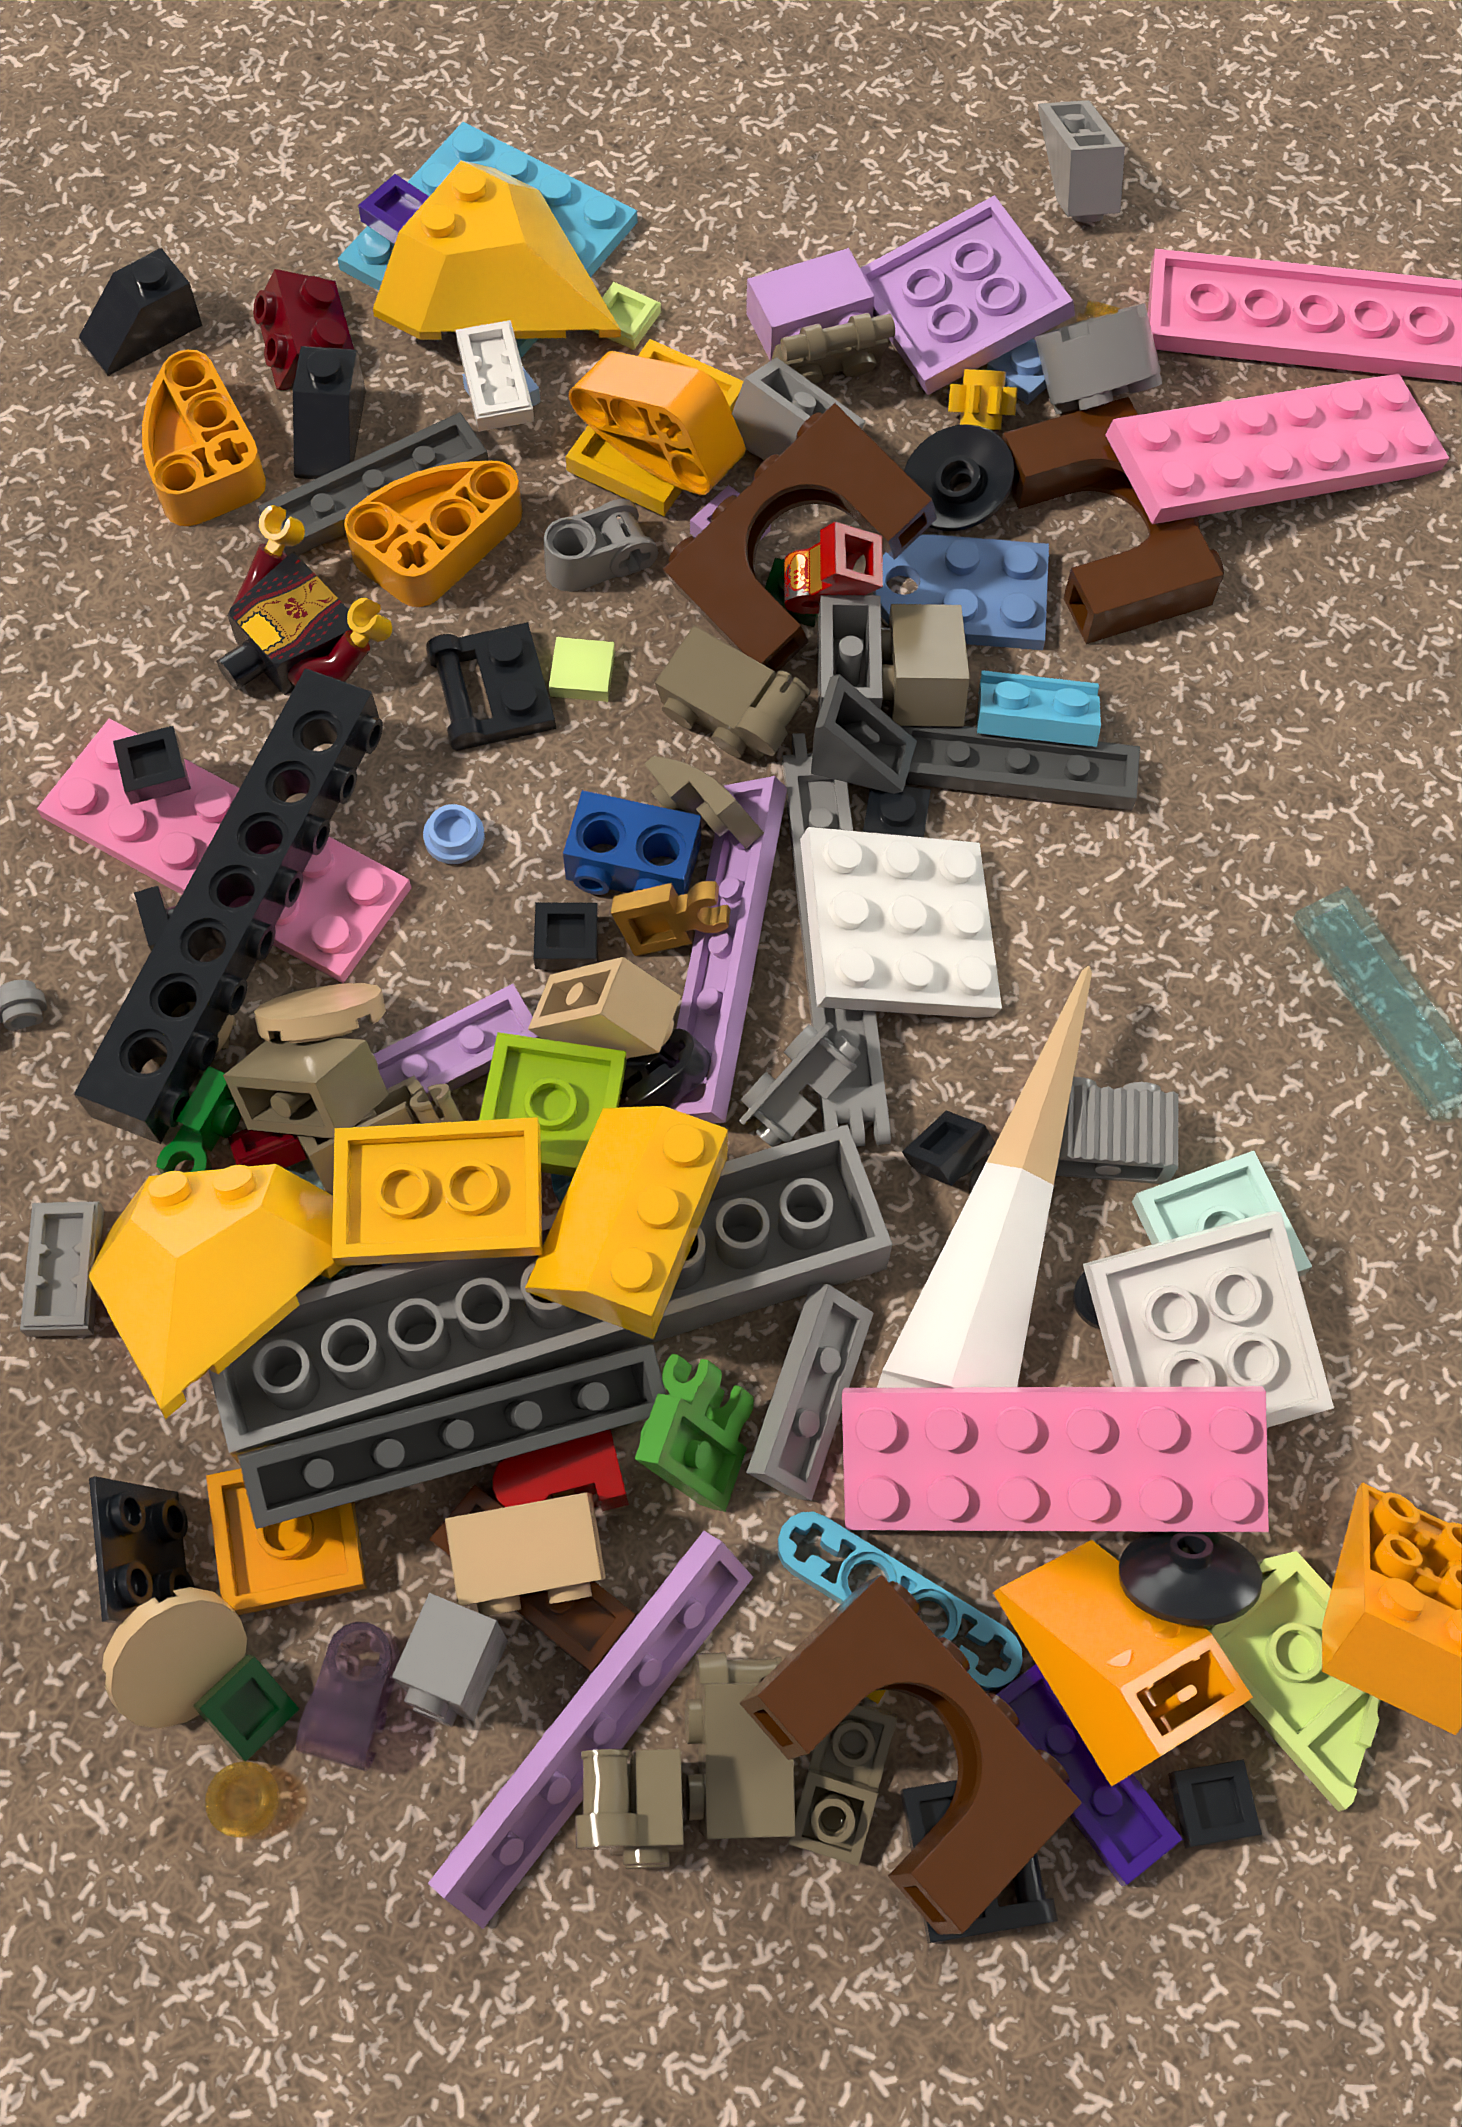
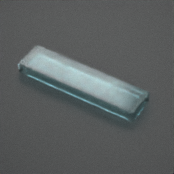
(1386, 998)

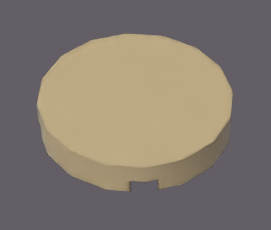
(319, 1012)
(171, 1656)

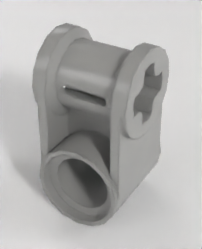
(596, 546)

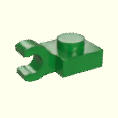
(203, 1120)

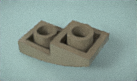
(695, 792)
(844, 1785)

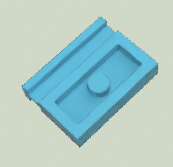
(1038, 708)

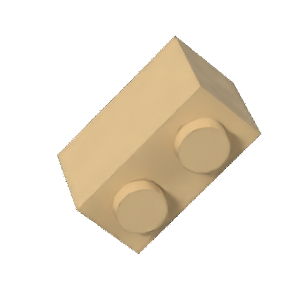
(607, 1007)
(525, 1551)

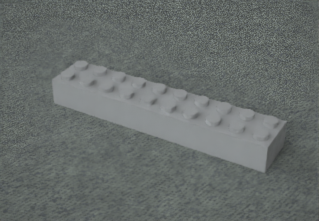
(466, 1324)

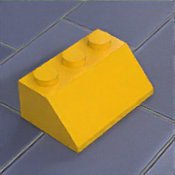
(631, 1215)

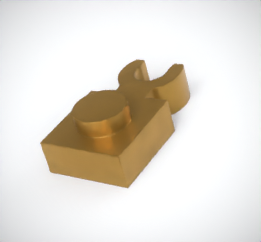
(662, 920)

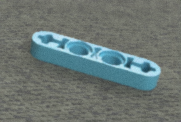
(920, 1587)

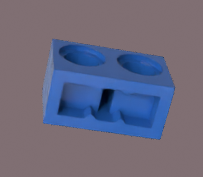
(638, 836)

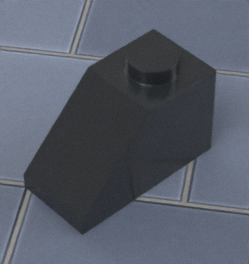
(140, 312)
(326, 410)

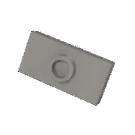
(59, 1260)

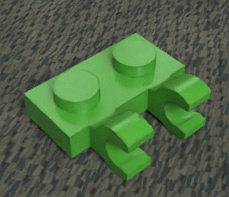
(691, 1437)

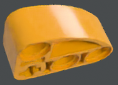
(661, 418)
(198, 443)
(433, 527)

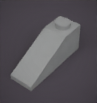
(1083, 159)

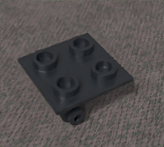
(137, 1545)

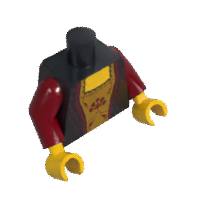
(292, 619)

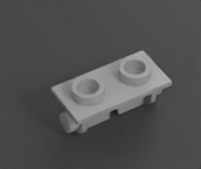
(813, 1063)

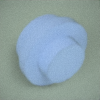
(453, 834)

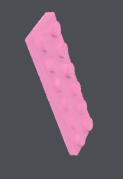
(1306, 315)
(1275, 447)
(342, 892)
(1056, 1459)

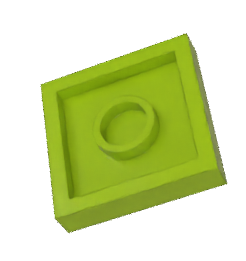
(559, 1085)

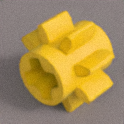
(983, 398)

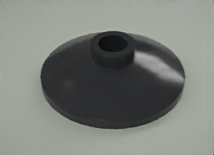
(957, 457)
(1190, 1577)

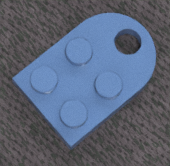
(992, 579)

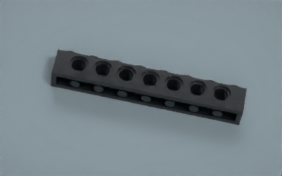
(316, 714)

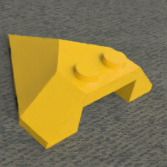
(487, 256)
(209, 1268)

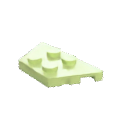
(1279, 1659)

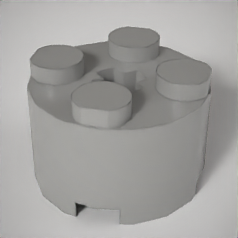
(1099, 359)

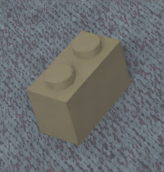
(926, 665)
(306, 1086)

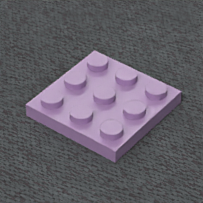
(965, 294)

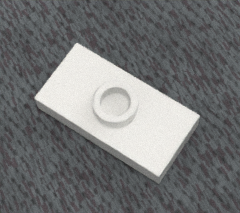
(494, 375)

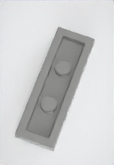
(810, 1392)

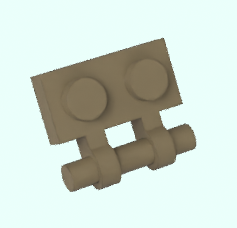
(844, 347)

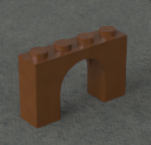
(825, 465)
(1132, 589)
(1005, 1790)

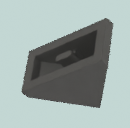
(859, 741)

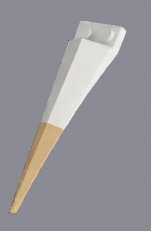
(981, 1291)

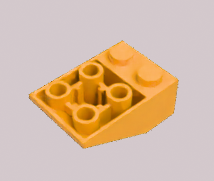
(1398, 1609)
(1117, 1671)

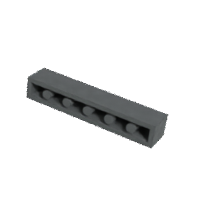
(449, 1435)

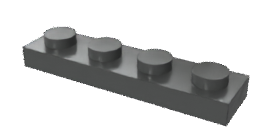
(328, 499)
(1024, 767)

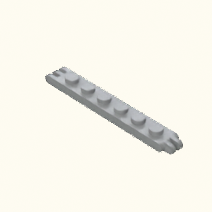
(862, 1094)

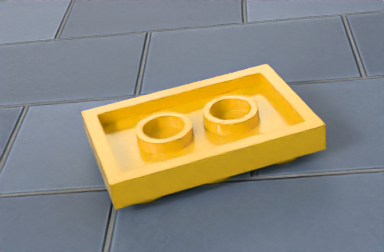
(606, 467)
(437, 1192)

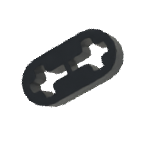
(657, 1076)

